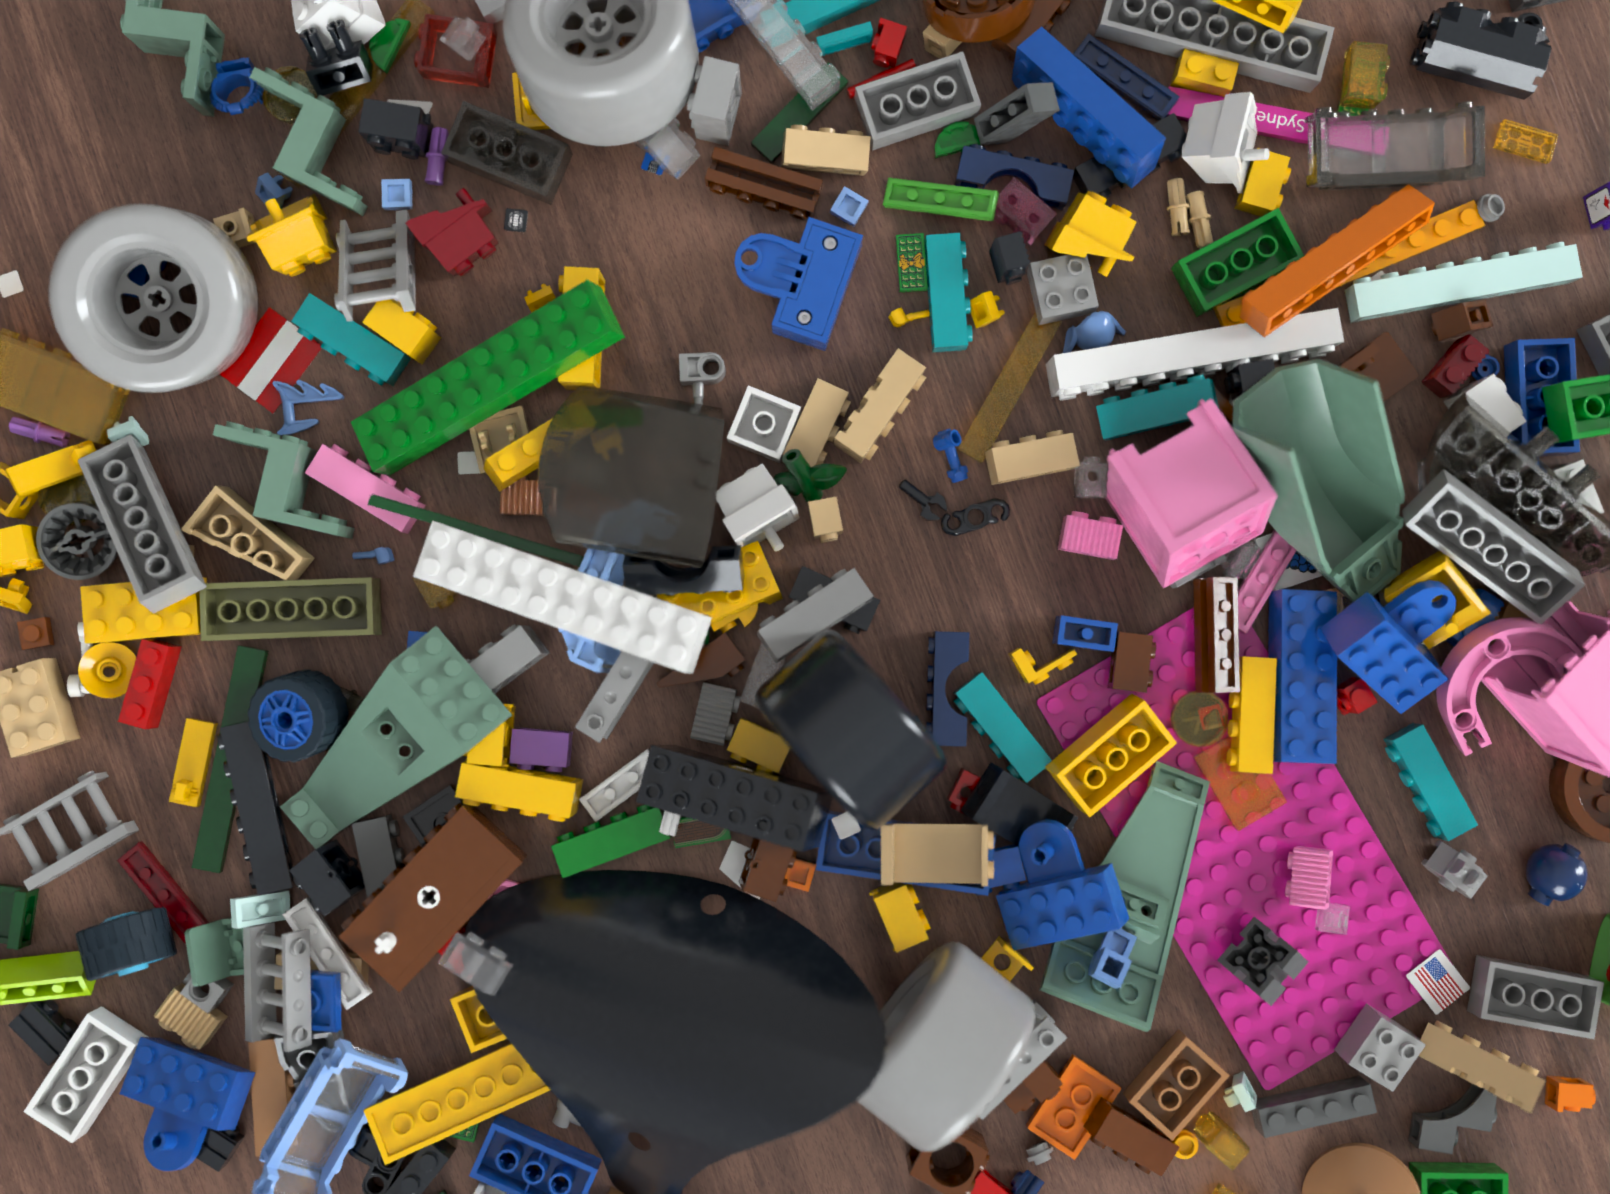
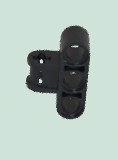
(371, 1156)

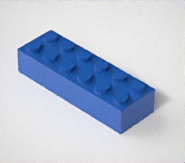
(1090, 108)
(1304, 676)
(861, 856)

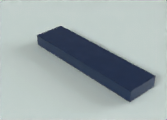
(1126, 78)

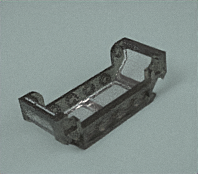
(1395, 147)

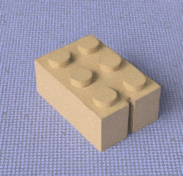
(35, 708)

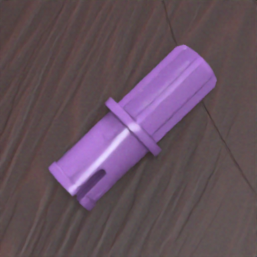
(436, 160)
(39, 431)

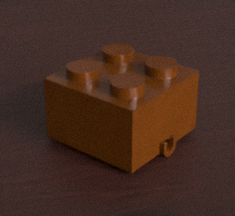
(766, 870)

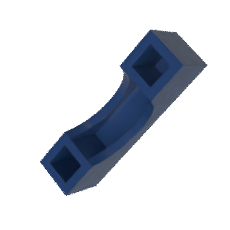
(1046, 181)
(948, 652)

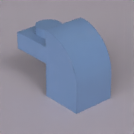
(1111, 959)

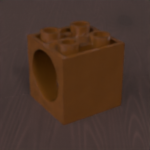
(957, 1179)

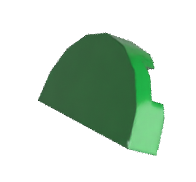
(387, 43)
(954, 138)

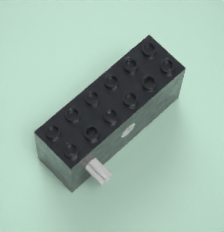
(733, 797)

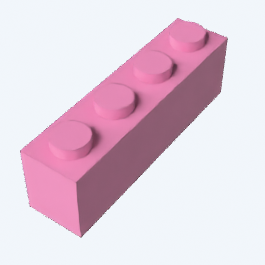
(357, 483)

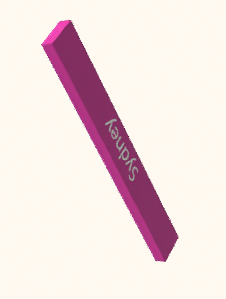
(1269, 119)

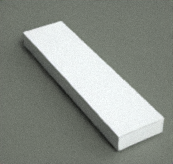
(328, 952)

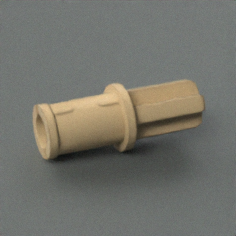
(1178, 207)
(1199, 218)

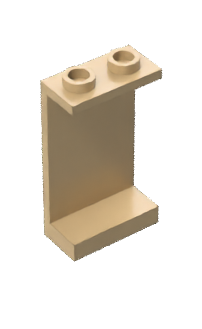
(936, 853)

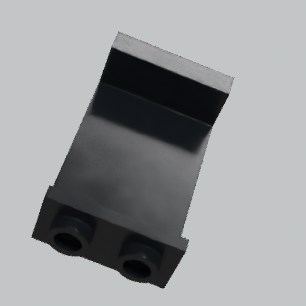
(1011, 805)

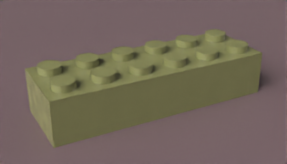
(290, 609)

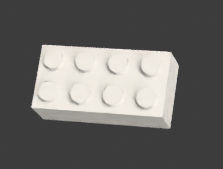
(85, 1074)

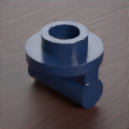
(1026, 1183)

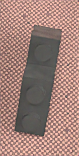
(1438, 1129)

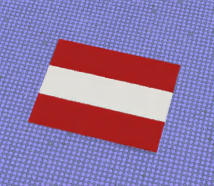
(271, 355)

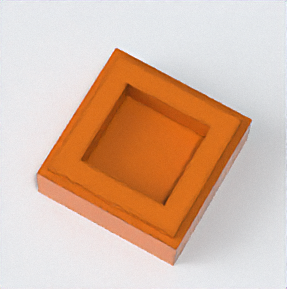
(800, 874)

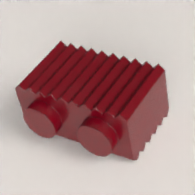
(1455, 366)

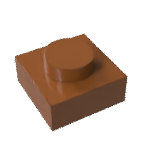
(35, 633)

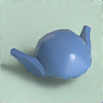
(1093, 332)

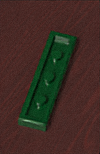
(796, 112)

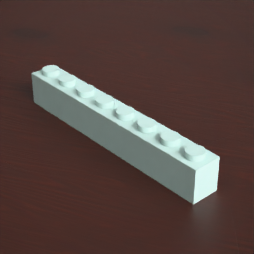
(1463, 282)

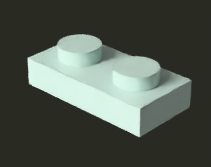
(259, 909)

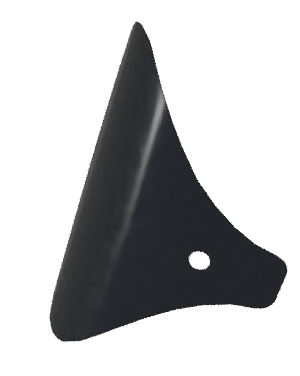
(677, 1017)

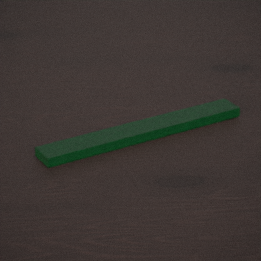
(487, 533)
(218, 807)

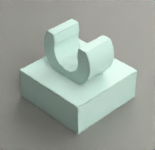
(130, 427)
(1241, 1092)

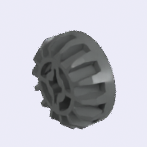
(60, 555)

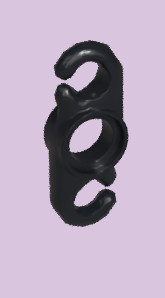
(965, 526)

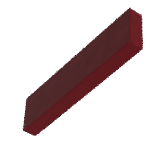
(161, 889)

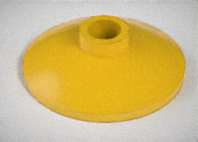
(100, 658)

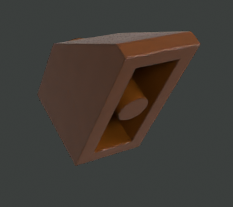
(1461, 320)

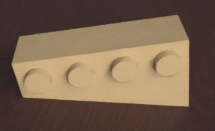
(880, 406)
(228, 523)
(1480, 1067)

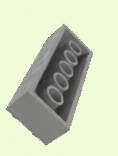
(142, 524)
(1492, 547)

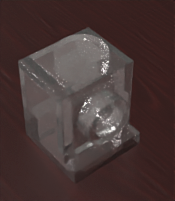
(1083, 486)

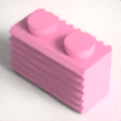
(1090, 536)
(1310, 877)

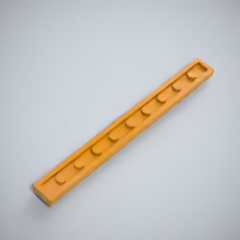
(1438, 231)

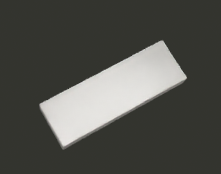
(615, 788)

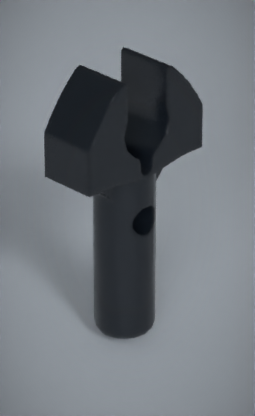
(923, 500)

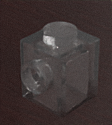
(463, 37)

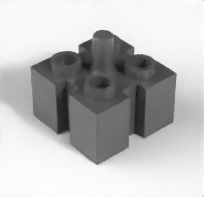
(1262, 961)

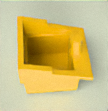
(1093, 229)
(293, 236)
(1441, 568)

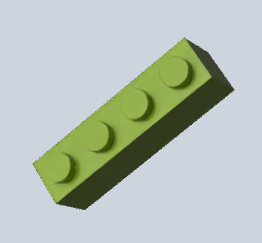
(43, 978)

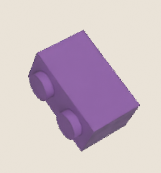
(540, 748)

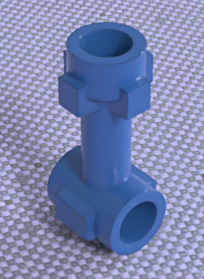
(947, 441)

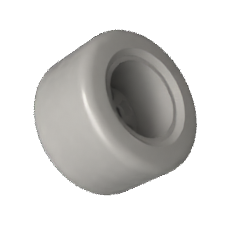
(610, 96)
(94, 274)
(948, 1046)

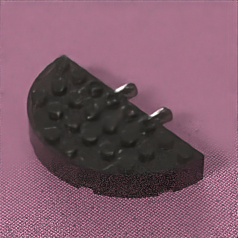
(1520, 485)

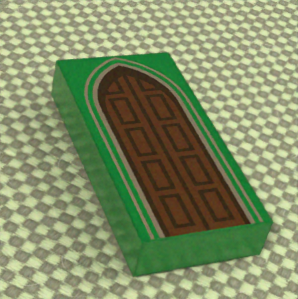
(695, 832)

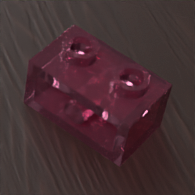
(1023, 211)

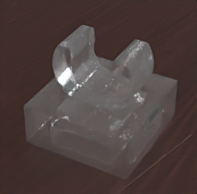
(1333, 919)

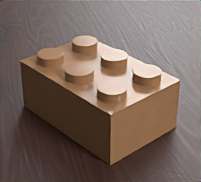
(1175, 1084)

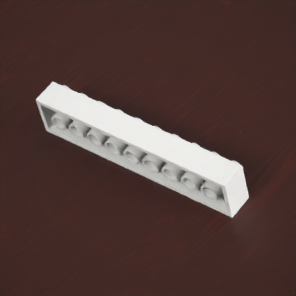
(1189, 354)
(563, 597)

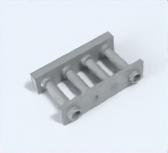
(402, 271)
(614, 696)
(91, 844)
(259, 983)
(1042, 1043)

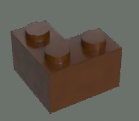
(1040, 1083)

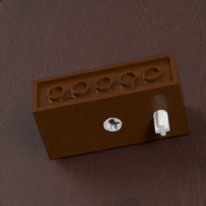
(409, 926)

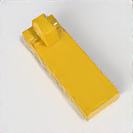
(48, 469)
(193, 762)

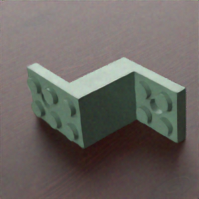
(178, 35)
(309, 139)
(283, 479)

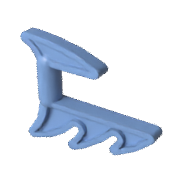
(291, 396)

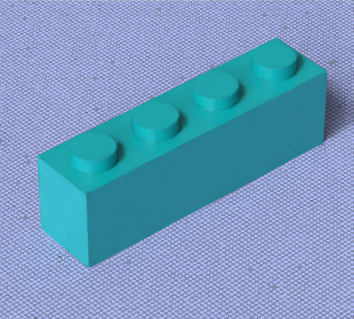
(946, 292)
(350, 339)
(1155, 409)
(1002, 726)
(1430, 782)

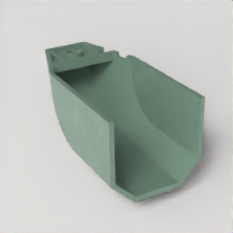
(1333, 467)

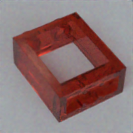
(484, 56)

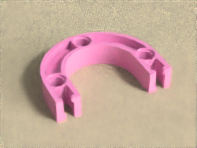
(1473, 658)

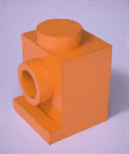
(1569, 1093)

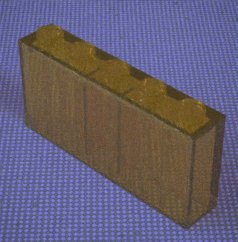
(56, 389)

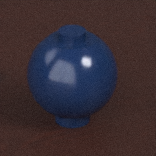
(1555, 873)

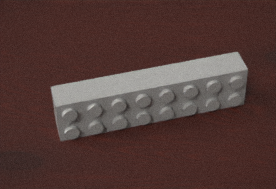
(1206, 27)

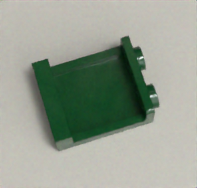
(17, 915)

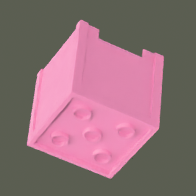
(1189, 496)
(1566, 716)

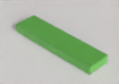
(941, 199)

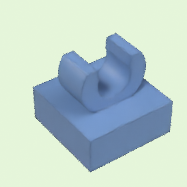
(268, 188)

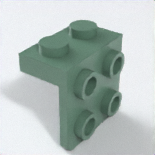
(214, 951)

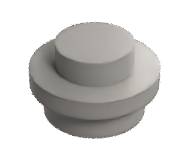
(1490, 207)
(1039, 1153)

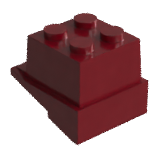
(456, 235)

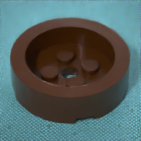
(976, 19)
(1580, 799)

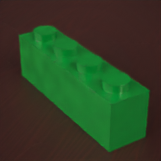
(608, 841)

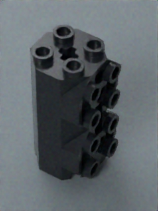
(1480, 53)

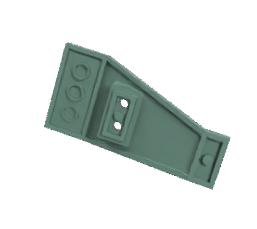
(433, 708)
(1151, 870)

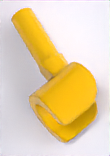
(899, 318)

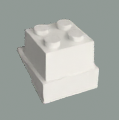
(360, 17)
(1223, 140)
(756, 508)

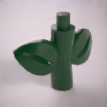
(807, 479)

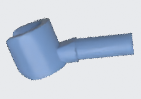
(382, 554)

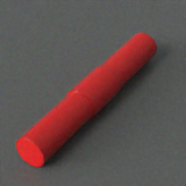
(899, 68)

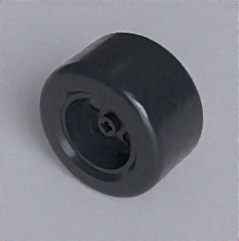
(850, 730)

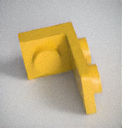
(1024, 663)

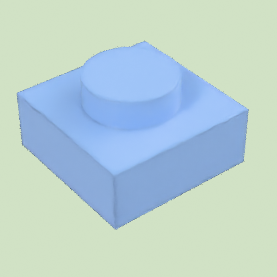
(397, 194)
(849, 206)

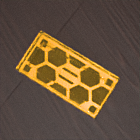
(1526, 141)

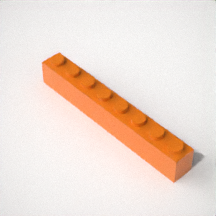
(1335, 260)

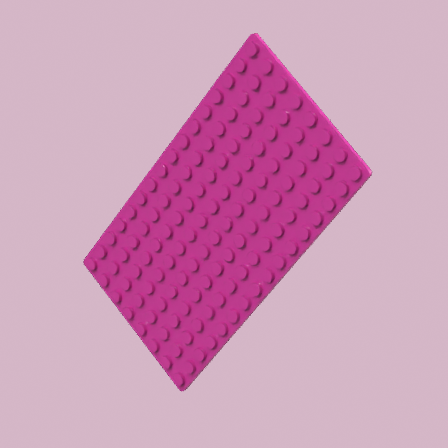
(1247, 872)

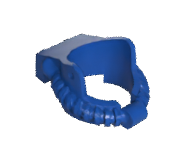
(231, 76)

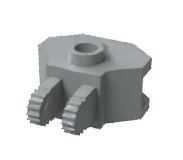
(1455, 869)

